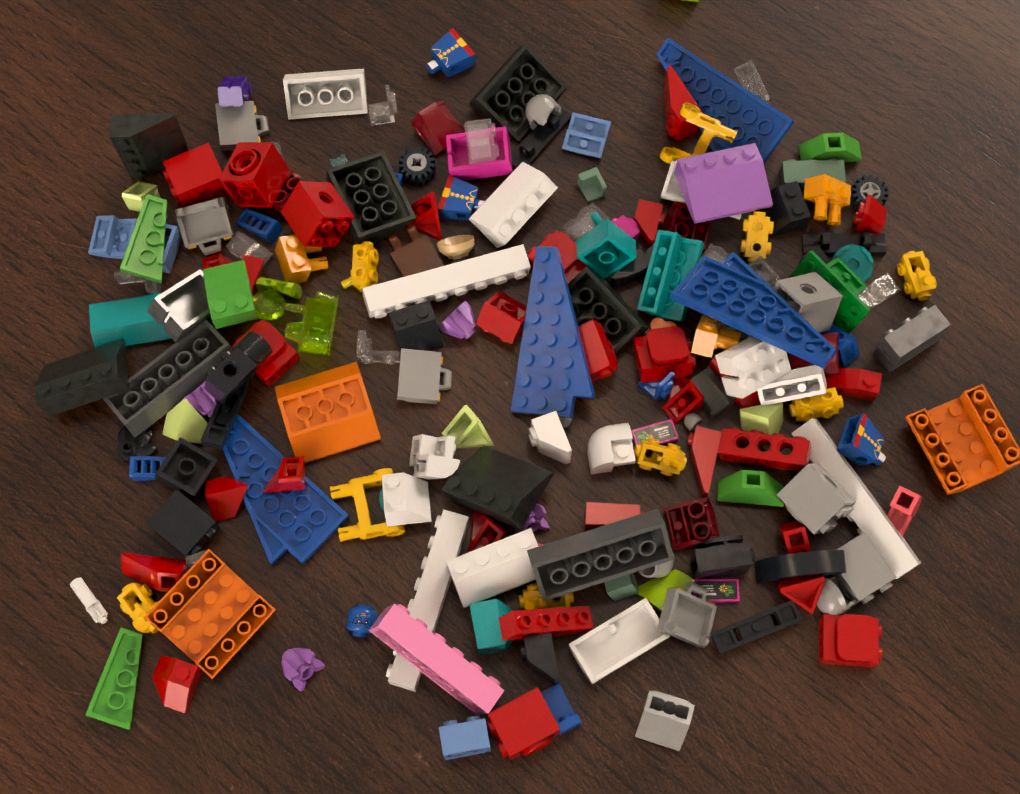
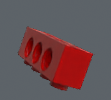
(795, 461)
(558, 621)

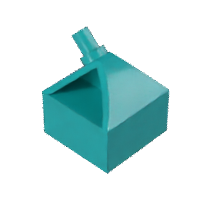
(605, 247)
(487, 626)

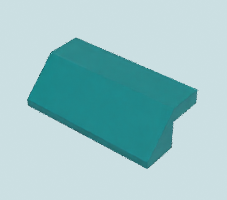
(669, 264)
(125, 320)

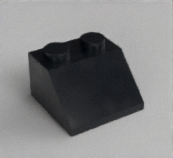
(788, 209)
(416, 327)
(540, 656)

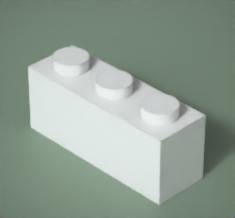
(794, 385)

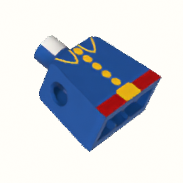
(451, 55)
(458, 200)
(861, 441)

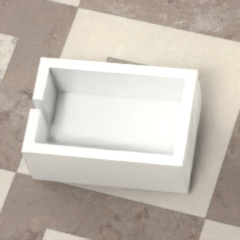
(754, 364)

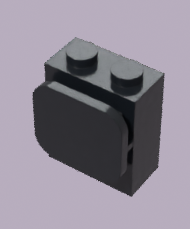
(183, 524)
(722, 558)

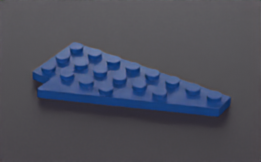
(727, 102)
(747, 303)
(551, 355)
(285, 519)

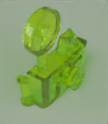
(318, 322)

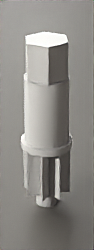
(90, 602)

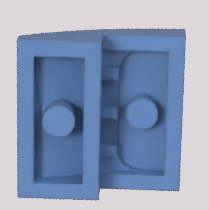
(586, 135)
(111, 236)

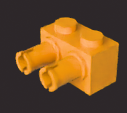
(827, 193)
(294, 261)
(711, 335)

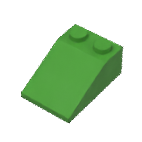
(229, 294)

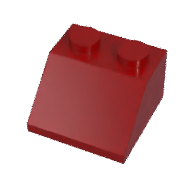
(503, 317)

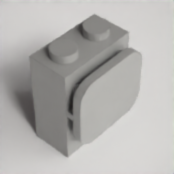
(865, 570)
(665, 720)

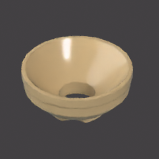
(456, 246)

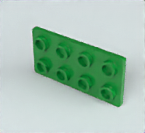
(845, 281)

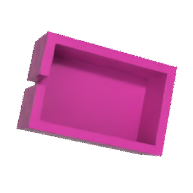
(459, 162)

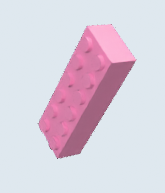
(436, 659)

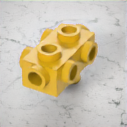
(757, 230)
(363, 267)
(919, 283)
(816, 406)
(665, 458)
(532, 599)
(137, 610)

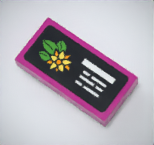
(662, 431)
(720, 590)

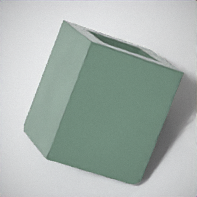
(592, 185)
(622, 587)

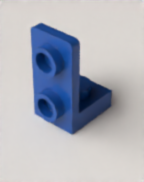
(847, 345)
(660, 388)
(561, 708)

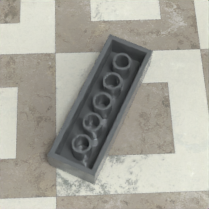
(168, 378)
(600, 554)

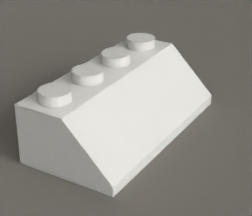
(325, 93)
(512, 204)
(493, 568)

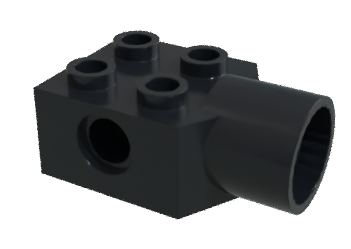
(240, 363)

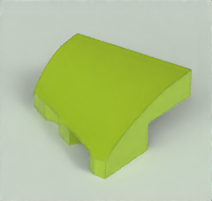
(287, 288)
(656, 589)

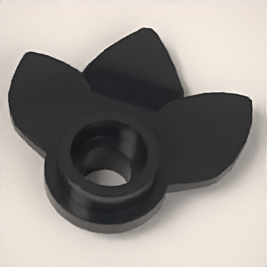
(139, 446)

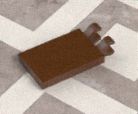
(415, 256)

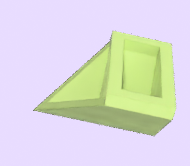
(135, 195)
(762, 418)
(185, 423)
(467, 430)

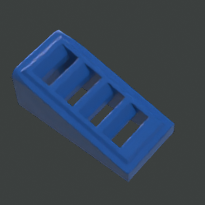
(270, 231)
(144, 460)

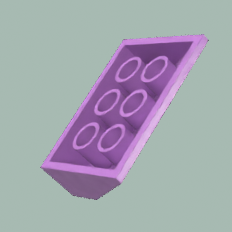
(723, 183)

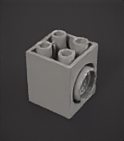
(811, 299)
(816, 499)

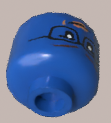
(361, 619)

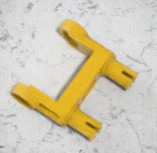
(711, 126)
(364, 528)

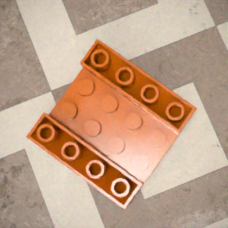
(327, 413)
(965, 440)
(210, 613)

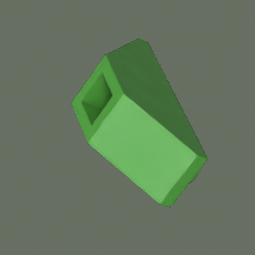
(829, 146)
(750, 488)

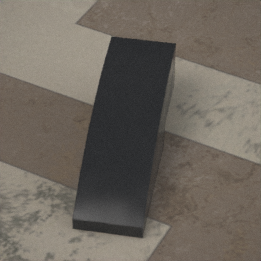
(634, 270)

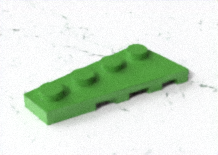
(146, 245)
(117, 685)

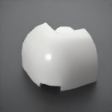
(610, 448)
(433, 456)

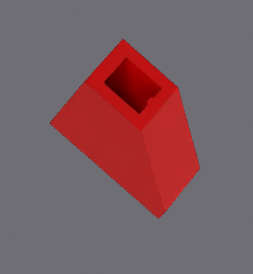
(870, 216)
(648, 217)

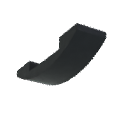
(800, 565)

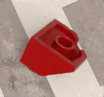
(176, 682)

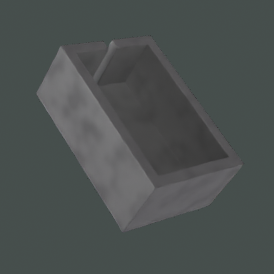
(182, 306)
(911, 337)

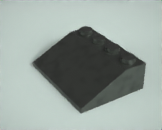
(512, 87)
(146, 141)
(372, 196)
(598, 301)
(82, 378)
(498, 486)

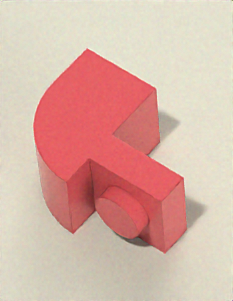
(903, 508)

